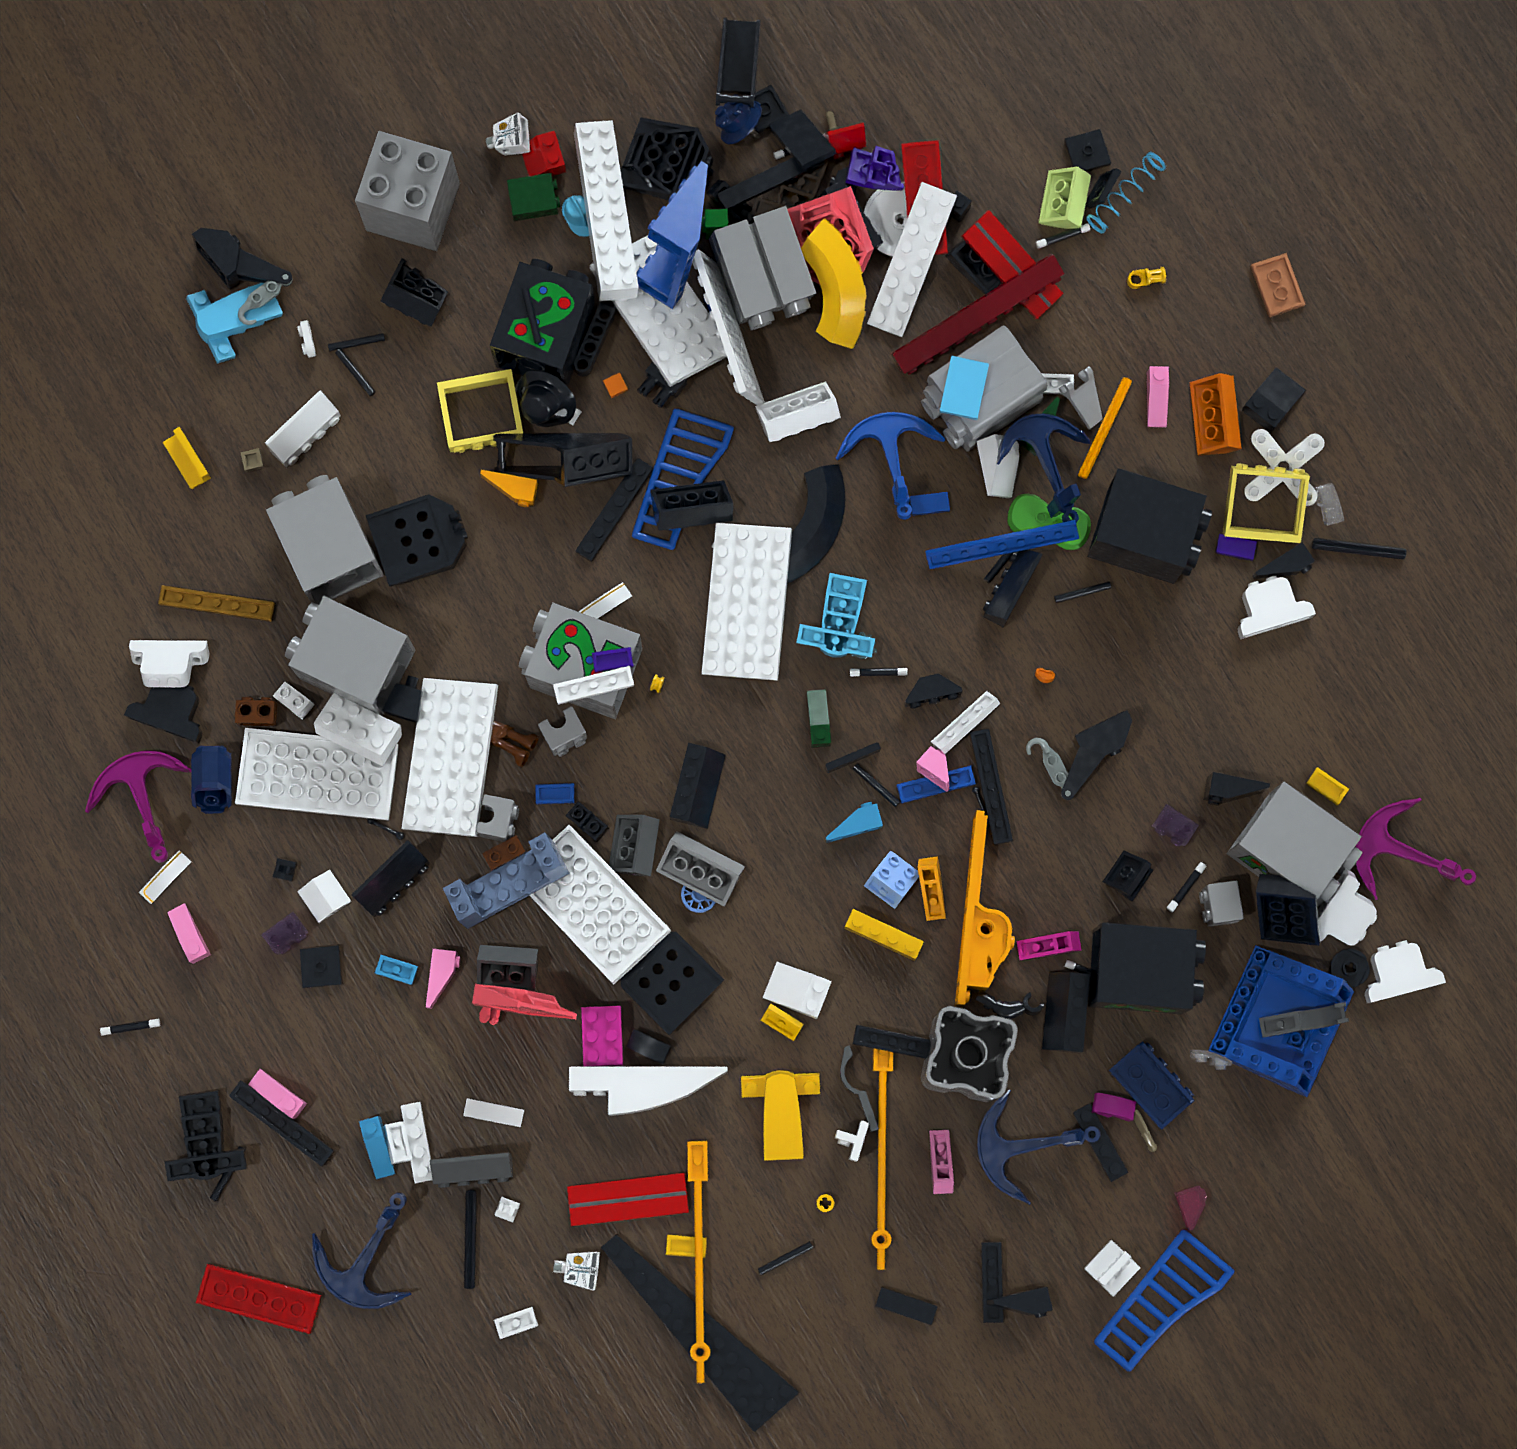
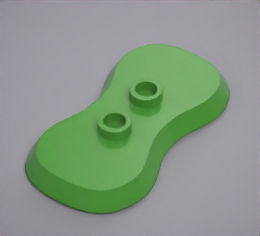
(1031, 512)

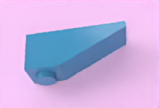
(861, 821)
(377, 1147)

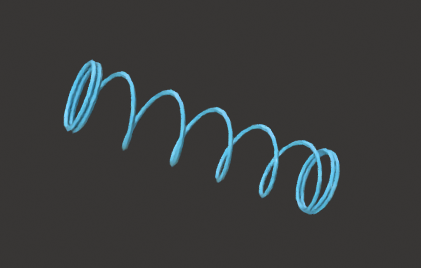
(1098, 220)

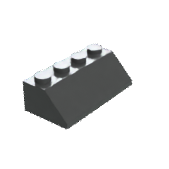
(471, 1168)

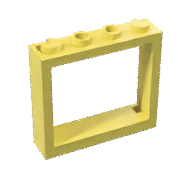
(473, 382)
(1267, 534)

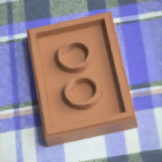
(1277, 285)

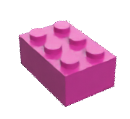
(602, 1036)

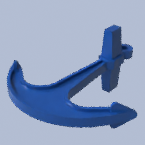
(886, 429)

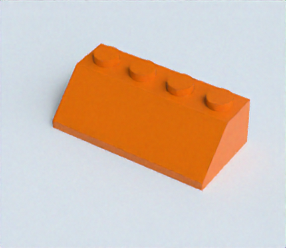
(1215, 415)

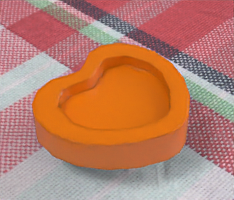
(1044, 676)

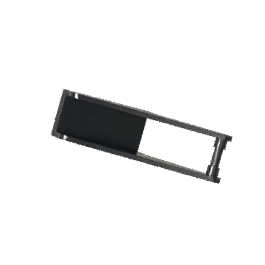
(738, 62)
(583, 456)

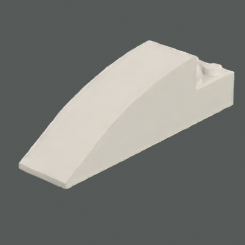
(640, 1087)

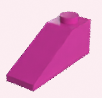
(1049, 945)

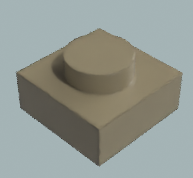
(252, 460)

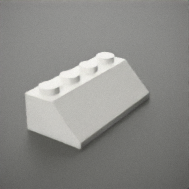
(798, 412)
(303, 429)

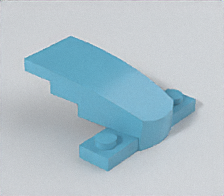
(221, 319)
(839, 620)

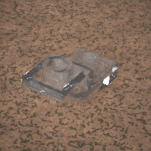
(1329, 503)
(1220, 1062)

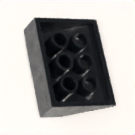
(391, 878)
(1286, 911)

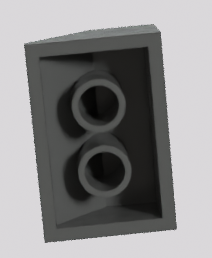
(634, 844)
(507, 967)

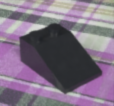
(973, 267)
(1273, 400)
(1227, 788)

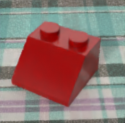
(846, 139)
(544, 155)

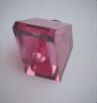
(1191, 1204)

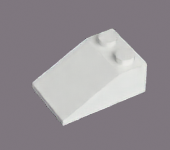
(998, 478)
(797, 990)

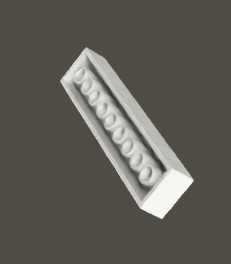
(606, 210)

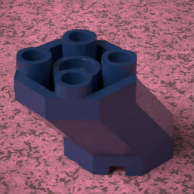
(211, 779)

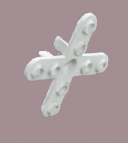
(1274, 455)

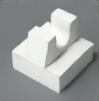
(507, 1209)

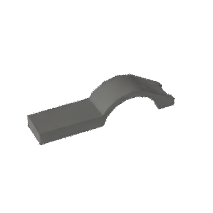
(1303, 1020)
(847, 1054)

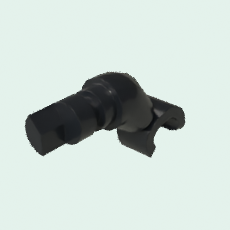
(1008, 1009)

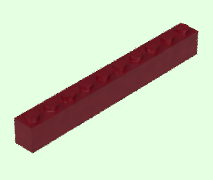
(977, 314)

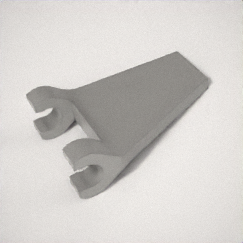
(1084, 398)

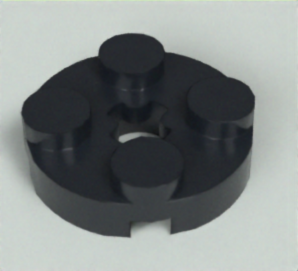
(1359, 962)

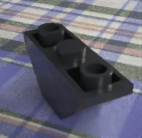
(931, 690)

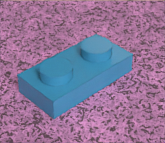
(396, 970)

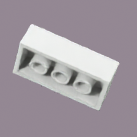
(358, 729)

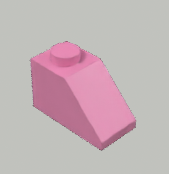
(934, 767)

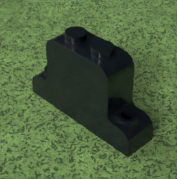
(169, 711)

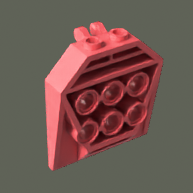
(834, 207)
(516, 1001)

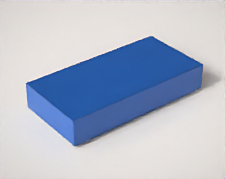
(929, 503)
(555, 793)

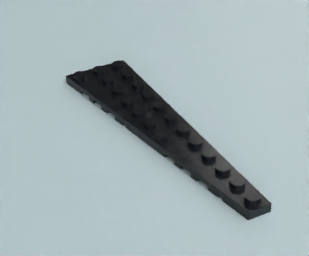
(732, 1367)

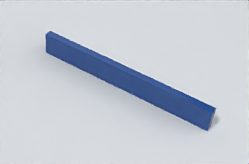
(1002, 544)

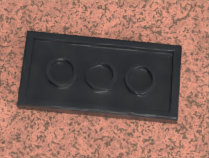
(802, 139)

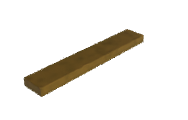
(216, 603)

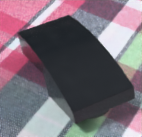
(587, 821)
(648, 1046)

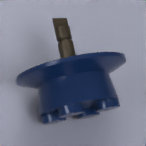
(737, 121)

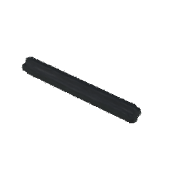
(1359, 548)
(470, 1239)

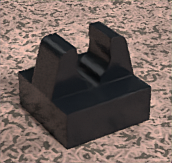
(284, 869)

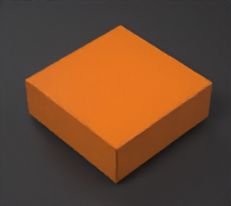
(615, 385)

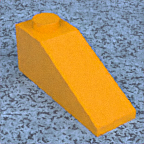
(517, 488)
(931, 888)

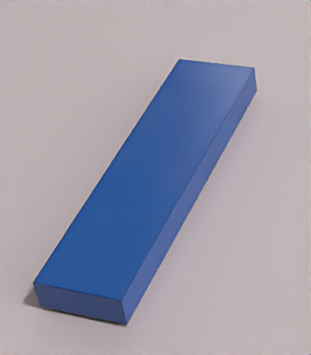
(925, 788)

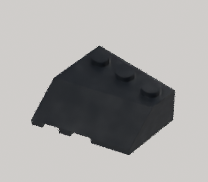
(414, 294)

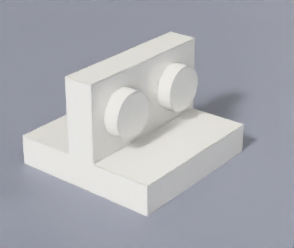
(857, 1140)
(1112, 1268)

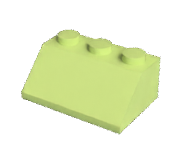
(1065, 198)

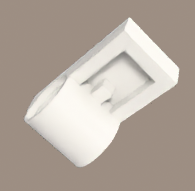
(293, 700)

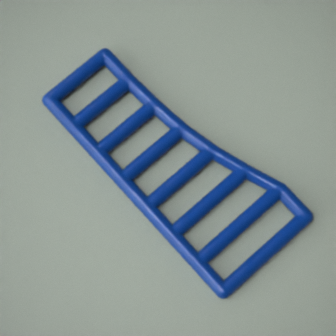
(660, 464)
(1181, 1309)

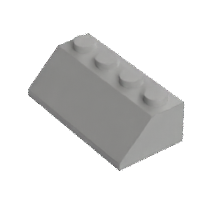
(700, 868)

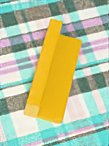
(186, 459)

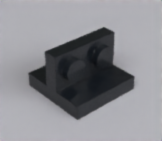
(1128, 875)

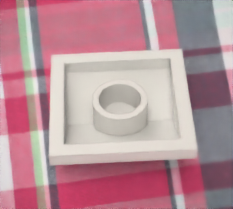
(324, 896)

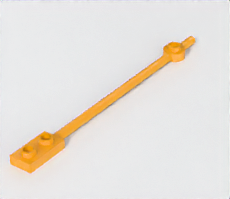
(881, 1062)
(697, 1173)

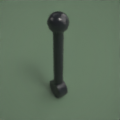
(975, 790)
(399, 835)

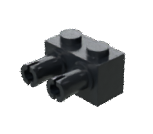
(654, 378)

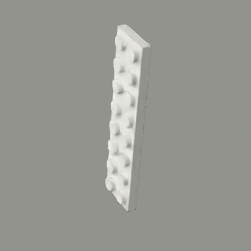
(912, 259)

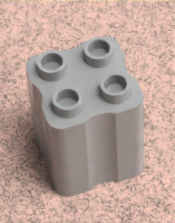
(1009, 390)
(969, 1054)

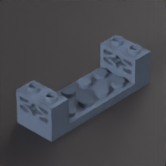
(507, 883)

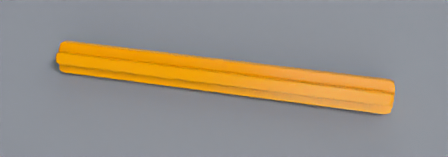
(1104, 428)

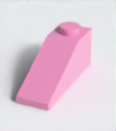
(1157, 396)
(188, 934)
(441, 971)
(277, 1094)
(941, 1162)

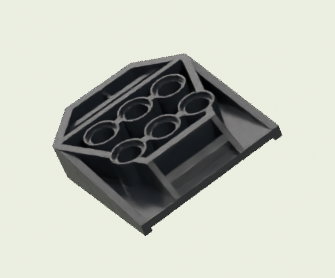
(645, 145)
(442, 521)
(680, 1002)

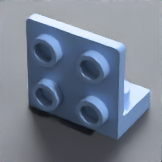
(892, 879)

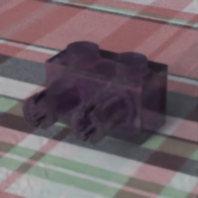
(1174, 825)
(285, 934)

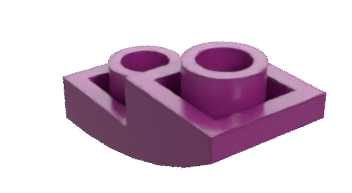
(1114, 1106)

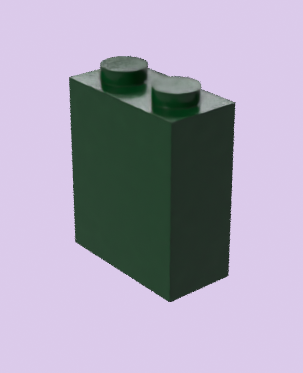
(533, 196)

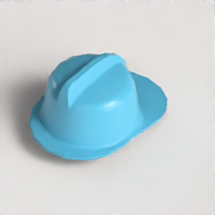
(575, 215)

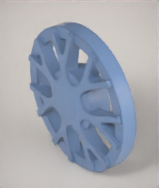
(697, 898)

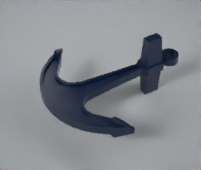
(1036, 431)
(995, 1150)
(350, 1284)

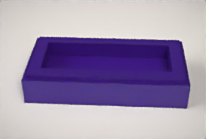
(1236, 547)
(612, 659)

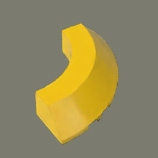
(840, 284)

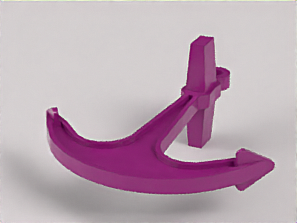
(132, 771)
(1377, 840)

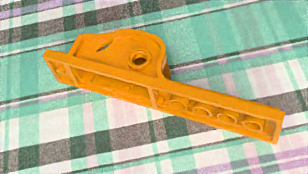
(976, 947)

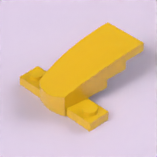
(781, 1109)

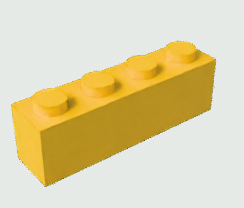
(883, 935)

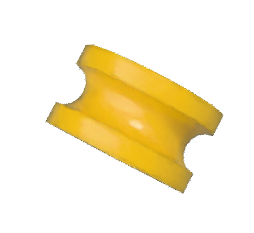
(657, 683)
(829, 1198)

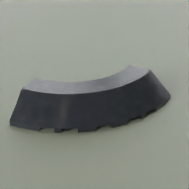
(820, 520)

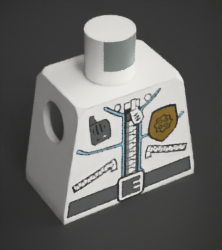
(510, 136)
(579, 1269)

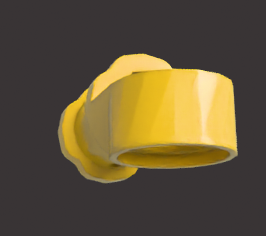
(1147, 276)

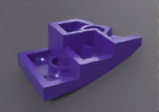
(874, 169)

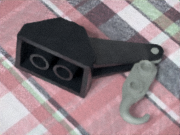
(234, 264)
(1094, 744)

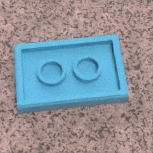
(964, 387)

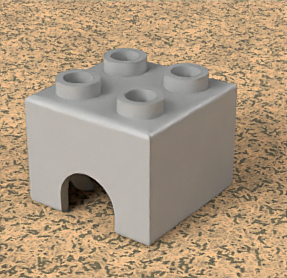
(563, 738)
(501, 826)
(1221, 903)

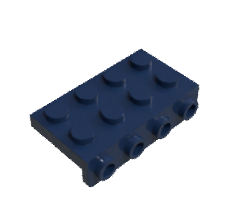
(1152, 1084)

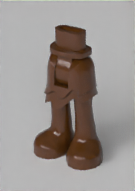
(502, 732)

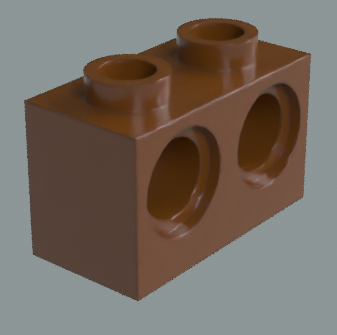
(255, 717)
(504, 853)

